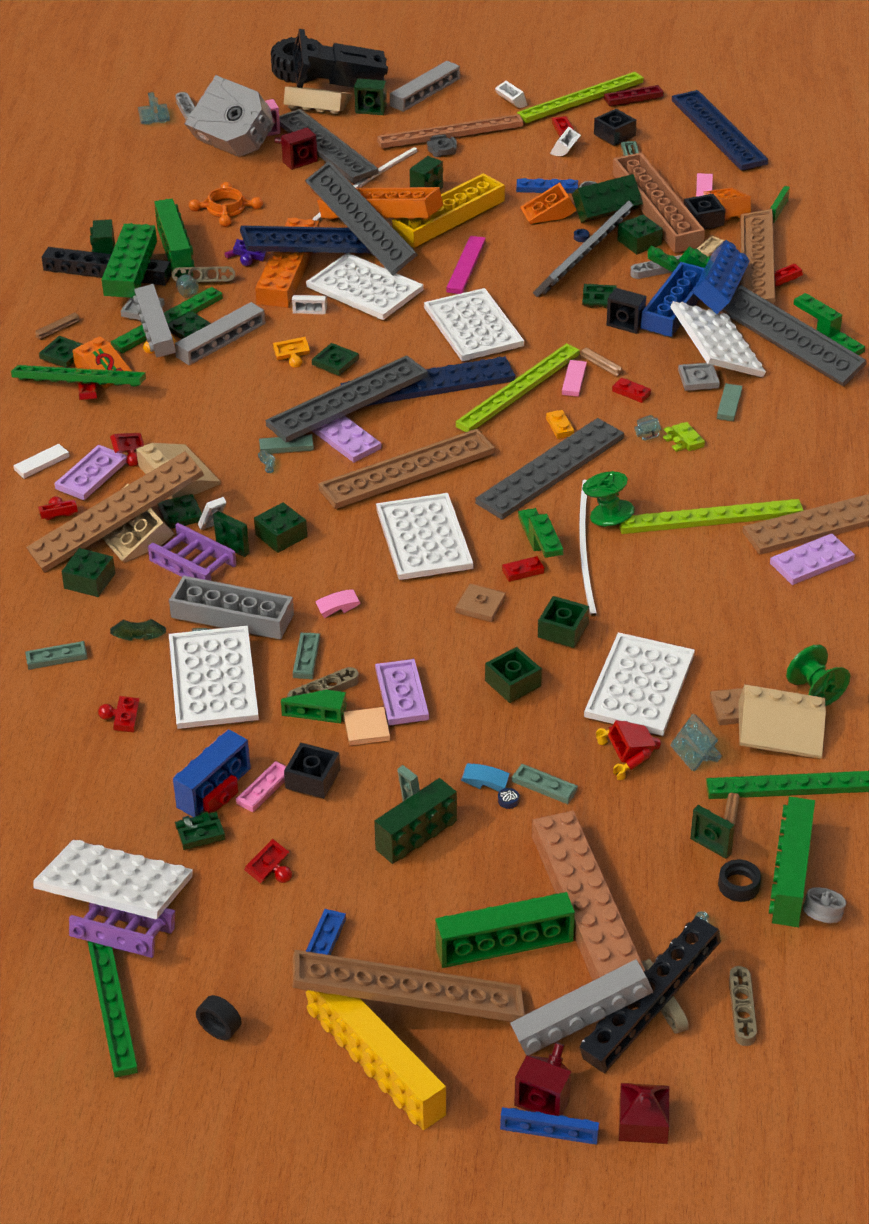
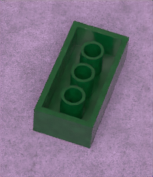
(606, 198)
(415, 820)

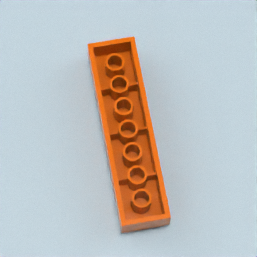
(397, 202)
(283, 272)

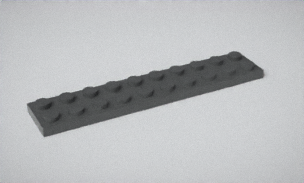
(330, 147)
(361, 218)
(584, 249)
(794, 336)
(346, 398)
(549, 468)

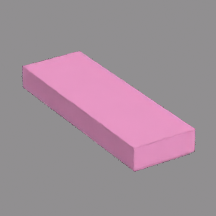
(574, 378)
(262, 787)

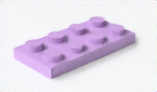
(348, 438)
(91, 472)
(812, 559)
(401, 692)

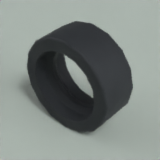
(735, 892)
(218, 1017)

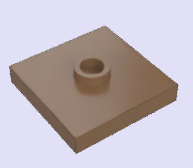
(480, 602)

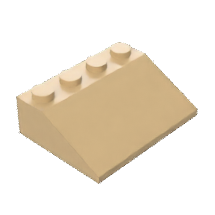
(316, 98)
(156, 454)
(137, 534)
(781, 721)

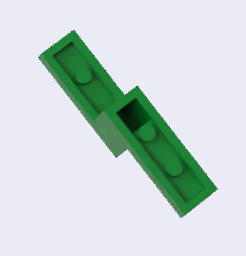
(669, 262)
(828, 322)
(540, 532)

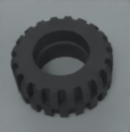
(282, 60)

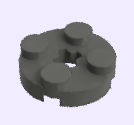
(440, 145)

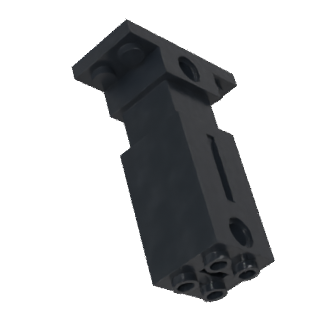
(339, 63)

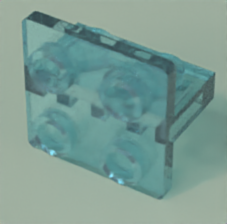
(153, 112)
(695, 743)

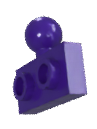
(247, 256)

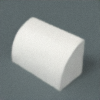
(511, 94)
(565, 142)
(309, 304)

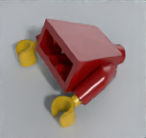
(631, 743)

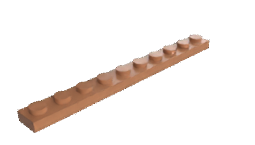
(454, 130)

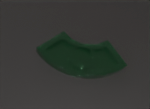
(130, 630)

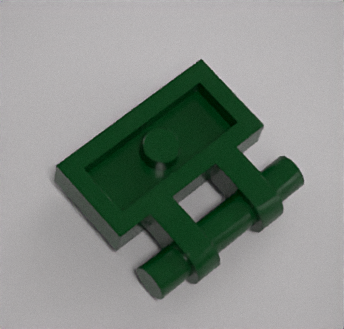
(597, 294)
(199, 830)

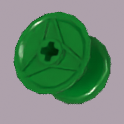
(610, 508)
(810, 668)

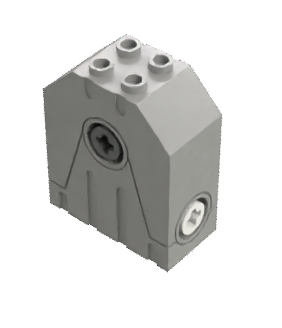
(231, 117)

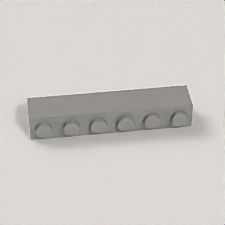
(424, 86)
(153, 321)
(220, 333)
(581, 1007)

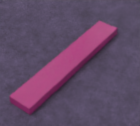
(465, 265)

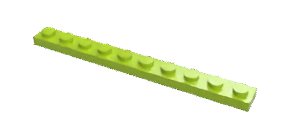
(580, 97)
(517, 388)
(709, 516)

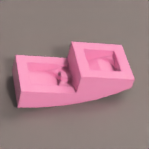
(704, 183)
(342, 600)

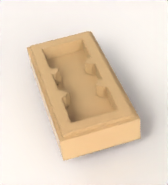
(710, 245)

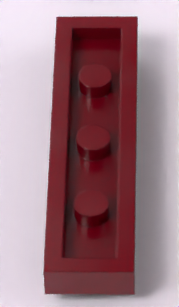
(633, 95)

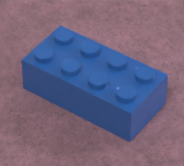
(216, 763)

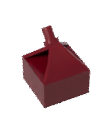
(298, 148)
(543, 1083)
(644, 1113)

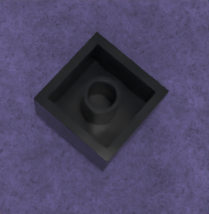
(615, 127)
(706, 210)
(625, 310)
(312, 770)

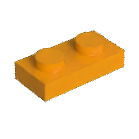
(559, 424)

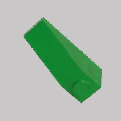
(318, 705)

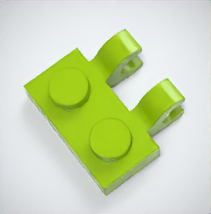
(684, 437)

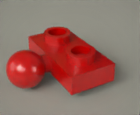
(127, 444)
(57, 507)
(124, 715)
(268, 861)

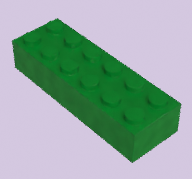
(173, 235)
(129, 260)
(792, 862)
(504, 929)

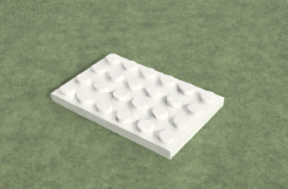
(364, 286)
(473, 324)
(717, 339)
(424, 536)
(213, 677)
(640, 682)
(113, 879)

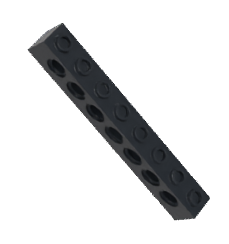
(95, 263)
(664, 988)

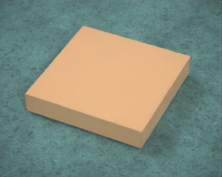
(366, 726)

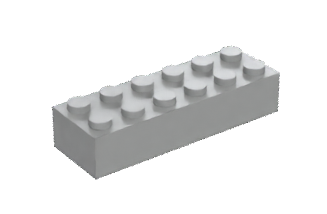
(231, 606)

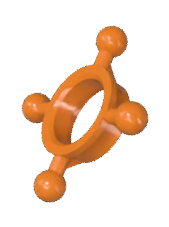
(225, 211)

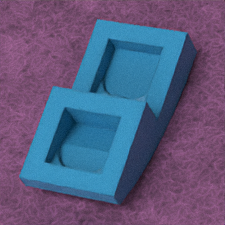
(479, 775)

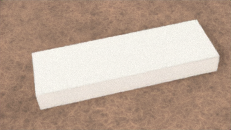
(41, 461)
(207, 516)

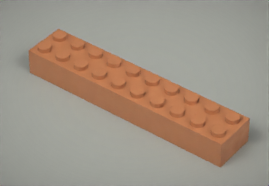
(661, 203)
(574, 870)

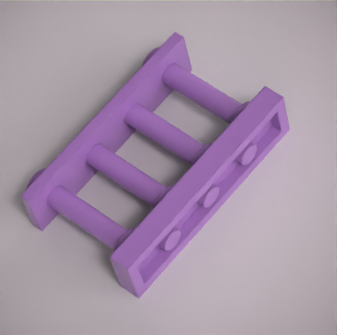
(179, 565)
(117, 937)

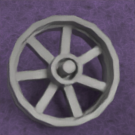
(824, 905)

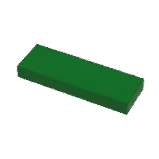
(780, 202)

